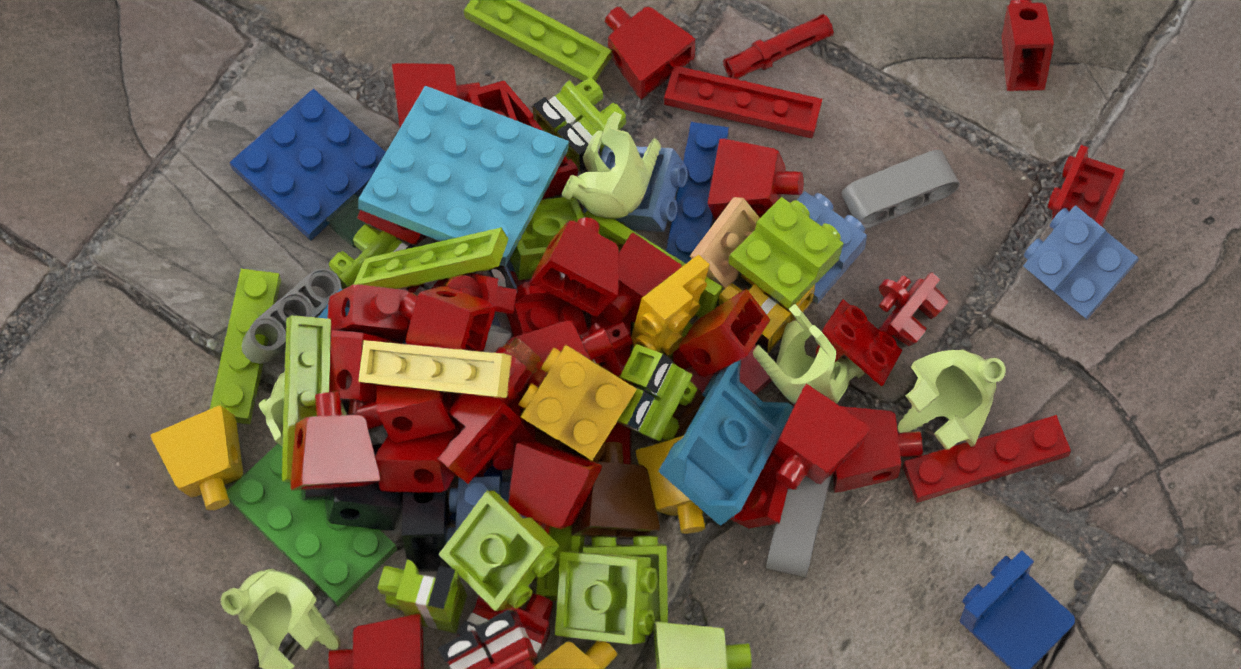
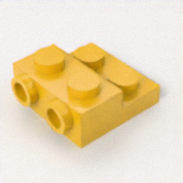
(670, 307)
(576, 401)

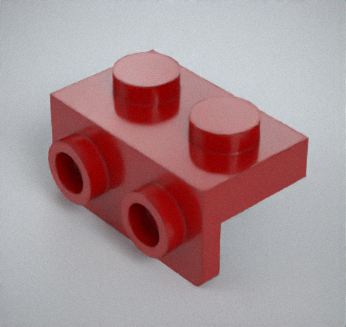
(1087, 185)

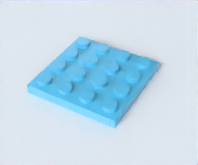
(462, 171)

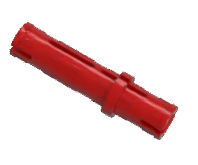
(764, 53)

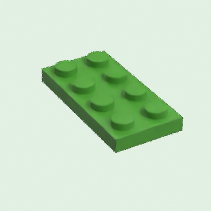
(326, 553)

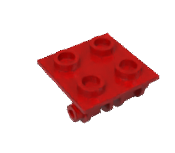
(861, 342)

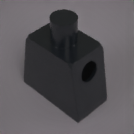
(359, 505)
(425, 528)

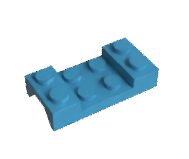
(725, 445)

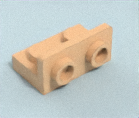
(724, 237)

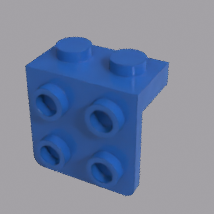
(1015, 614)

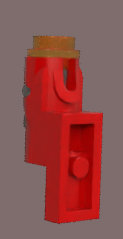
(488, 418)

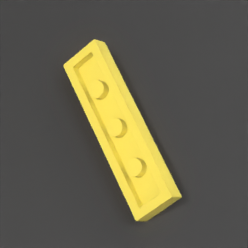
(435, 368)

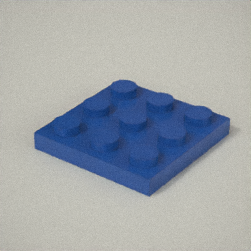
(309, 163)

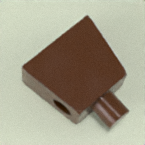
(619, 501)

